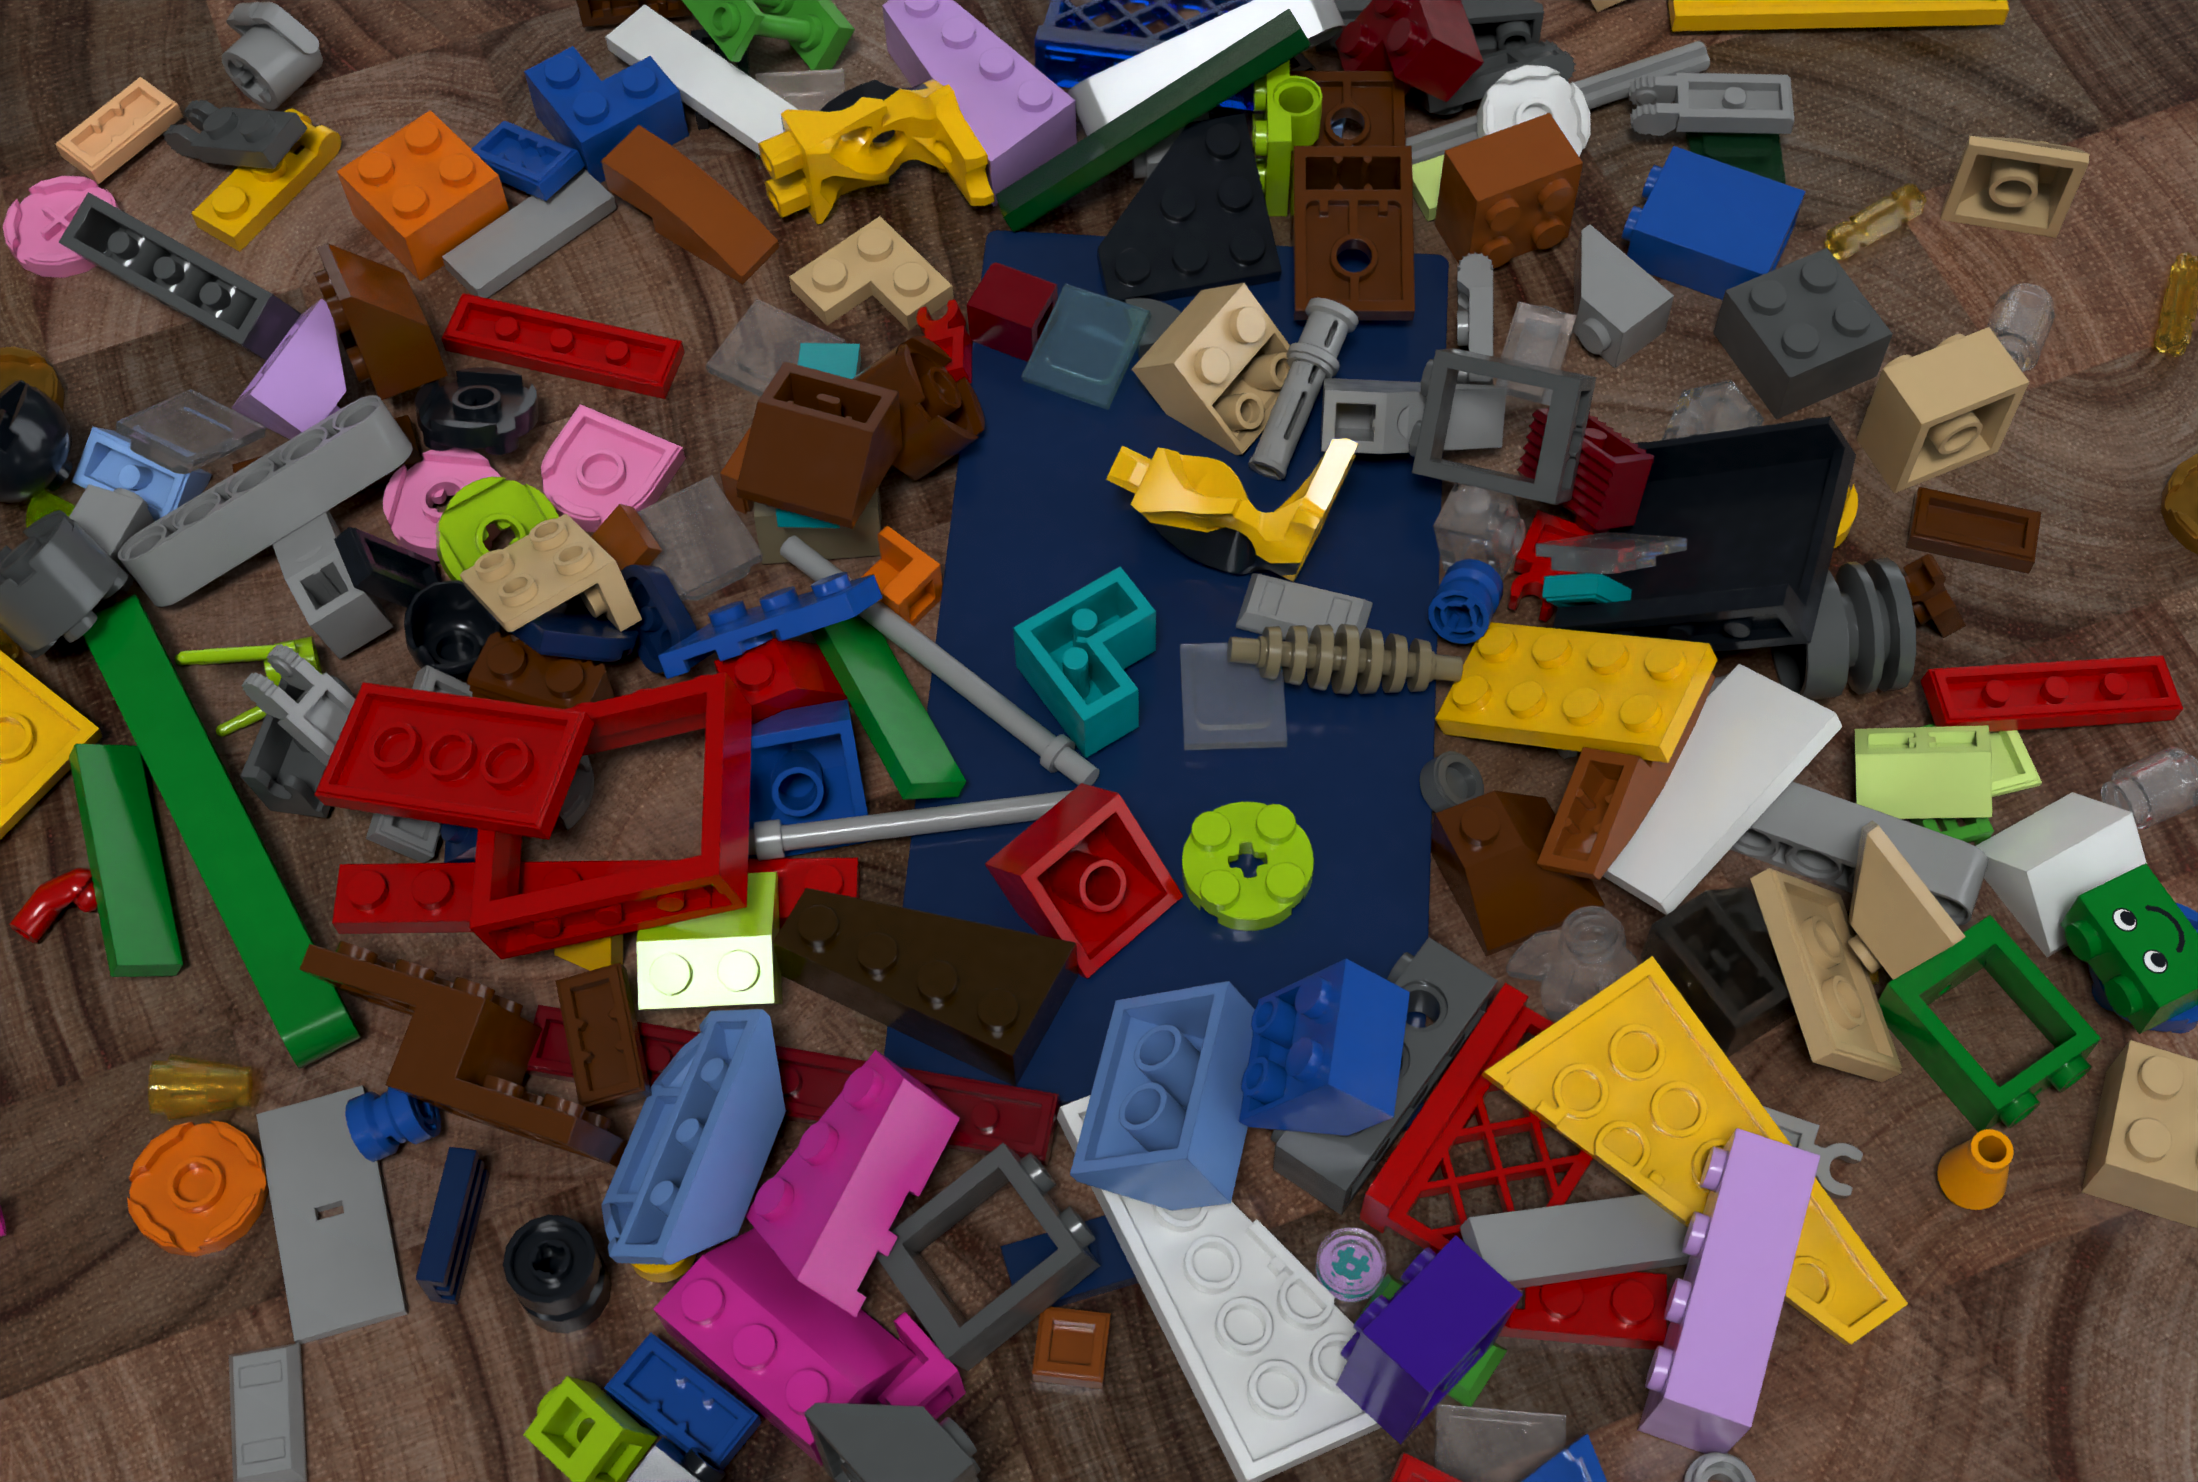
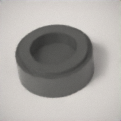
(1450, 781)

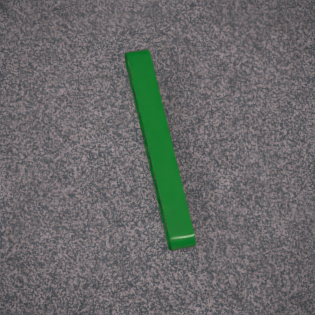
(218, 832)

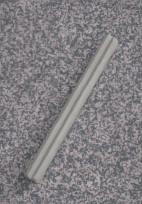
(1596, 90)

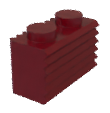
(1608, 475)

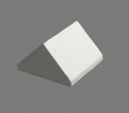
(2056, 857)

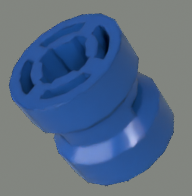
(1465, 601)
(388, 1119)

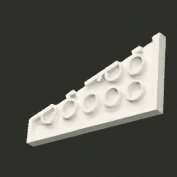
(1243, 1325)

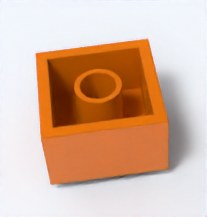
(423, 193)

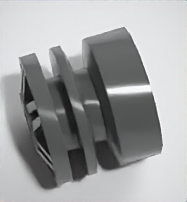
(1858, 638)

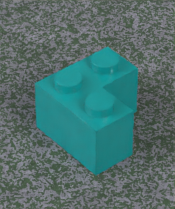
(1078, 656)

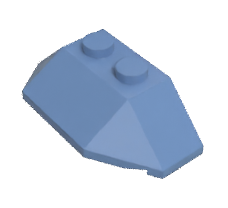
(698, 1144)

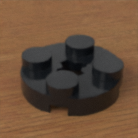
(480, 410)

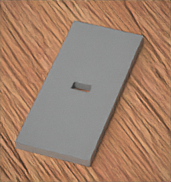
(340, 1267)

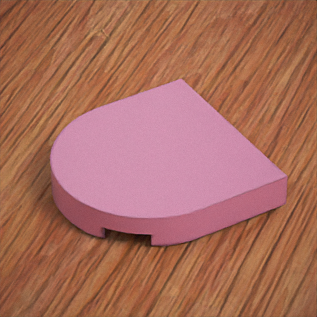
(603, 465)

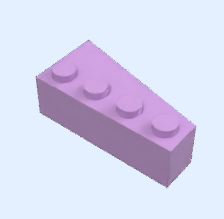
(1003, 97)
(1731, 1293)

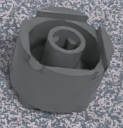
(54, 583)

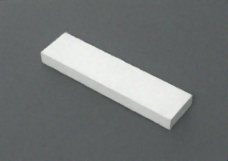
(702, 76)

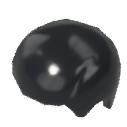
(447, 628)

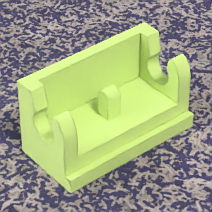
(1925, 771)

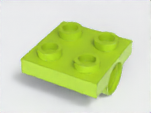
(1288, 120)

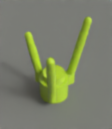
(304, 646)

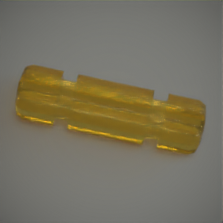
(1875, 221)
(2178, 306)

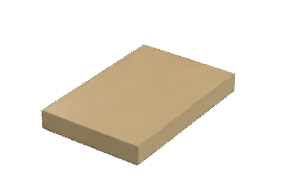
(1826, 977)

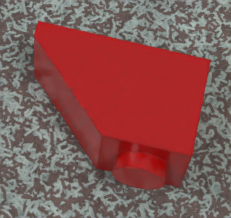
(782, 677)

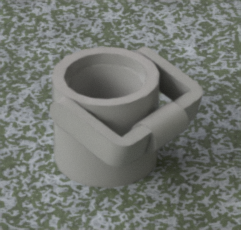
(272, 53)

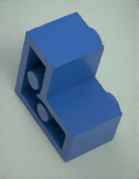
(600, 114)

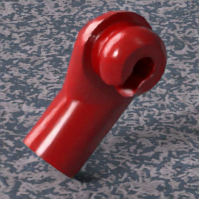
(51, 899)

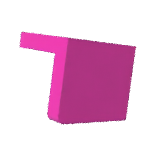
(928, 1378)

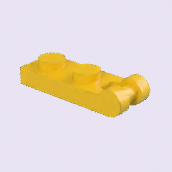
(257, 195)

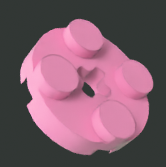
(414, 491)

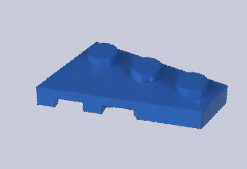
(739, 629)

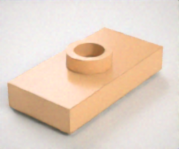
(119, 130)

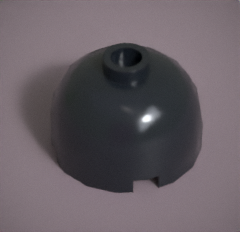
(32, 443)

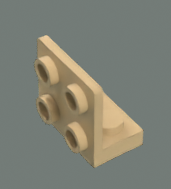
(545, 572)

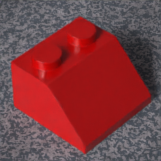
(1086, 876)

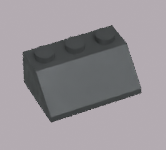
(890, 1444)

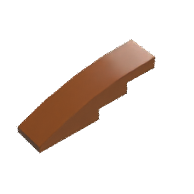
(1607, 805)

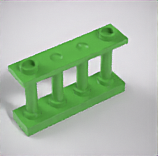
(810, 26)

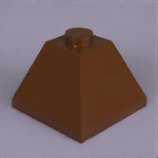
(1490, 864)

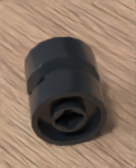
(557, 1273)

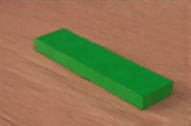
(889, 710)
(125, 861)

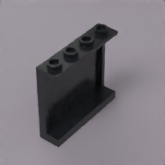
(1758, 533)

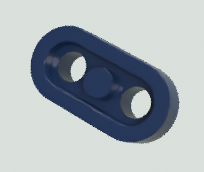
(662, 613)

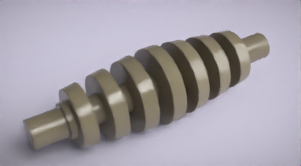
(1345, 659)

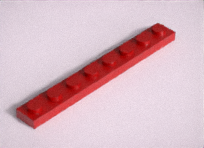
(440, 894)

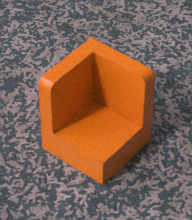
(906, 577)

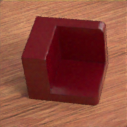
(1010, 310)

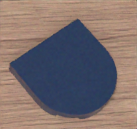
(576, 634)

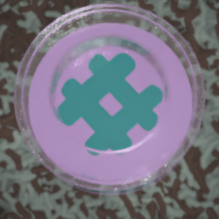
(1351, 1264)

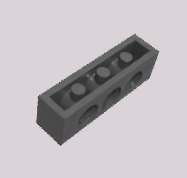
(179, 277)
(1455, 1000)

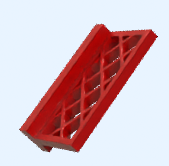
(1444, 1123)

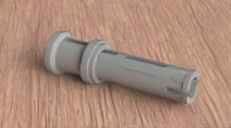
(1310, 363)

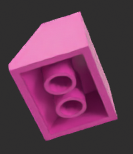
(778, 1337)

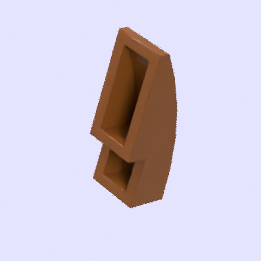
(688, 205)

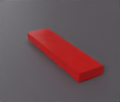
(563, 345)
(2053, 694)

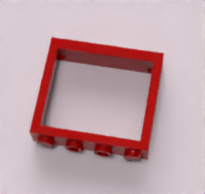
(648, 894)

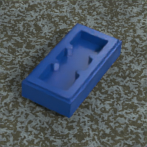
(528, 160)
(682, 1402)

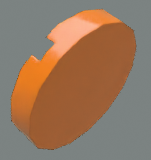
(197, 1188)

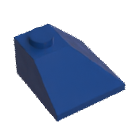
(805, 768)

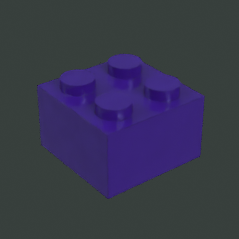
(1425, 1337)

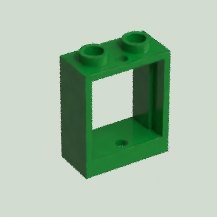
(1950, 1064)

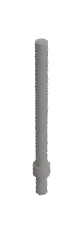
(772, 839)

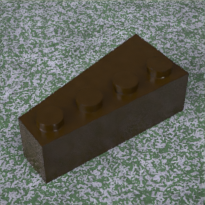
(932, 976)

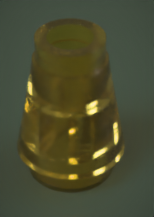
(197, 1087)

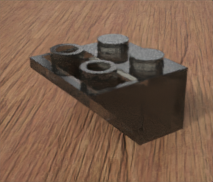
(1723, 965)

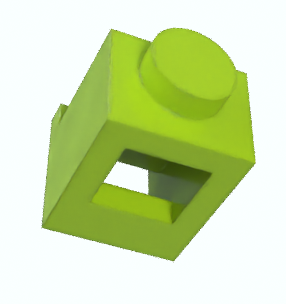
(588, 1433)

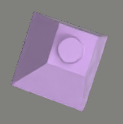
(299, 378)

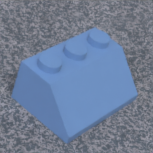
(1169, 1099)

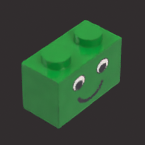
(2137, 947)

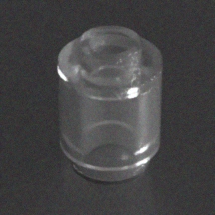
(2023, 322)
(2155, 787)

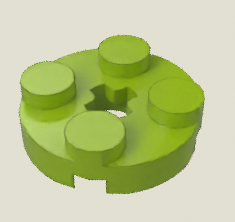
(481, 503)
(1252, 829)

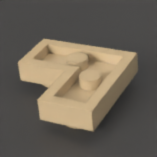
(870, 264)

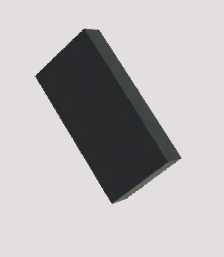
(384, 567)

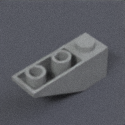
(1383, 415)
(324, 591)

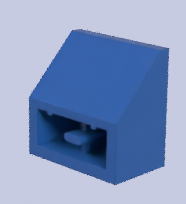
(1326, 1053)

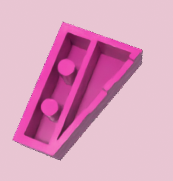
(850, 1177)

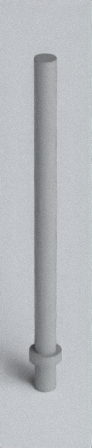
(1055, 752)

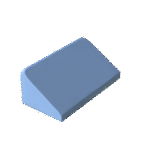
(113, 465)

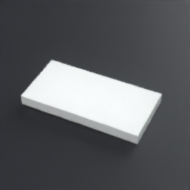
(1733, 767)

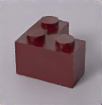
(1419, 40)

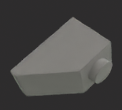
(1615, 300)

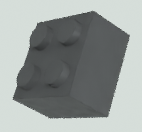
(1802, 333)

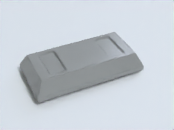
(1287, 604)
(267, 1415)

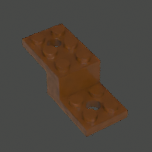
(1355, 198)
(465, 1050)

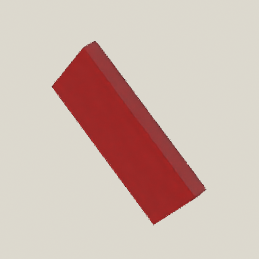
(455, 760)

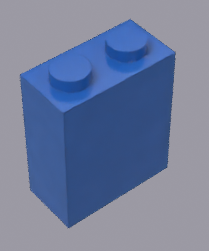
(1710, 223)

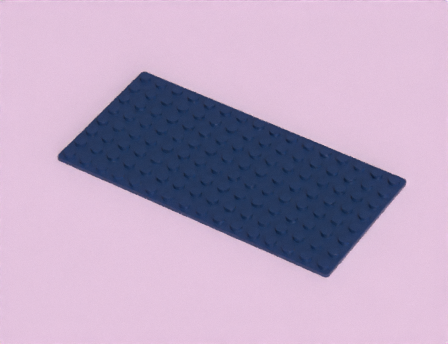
(1043, 523)

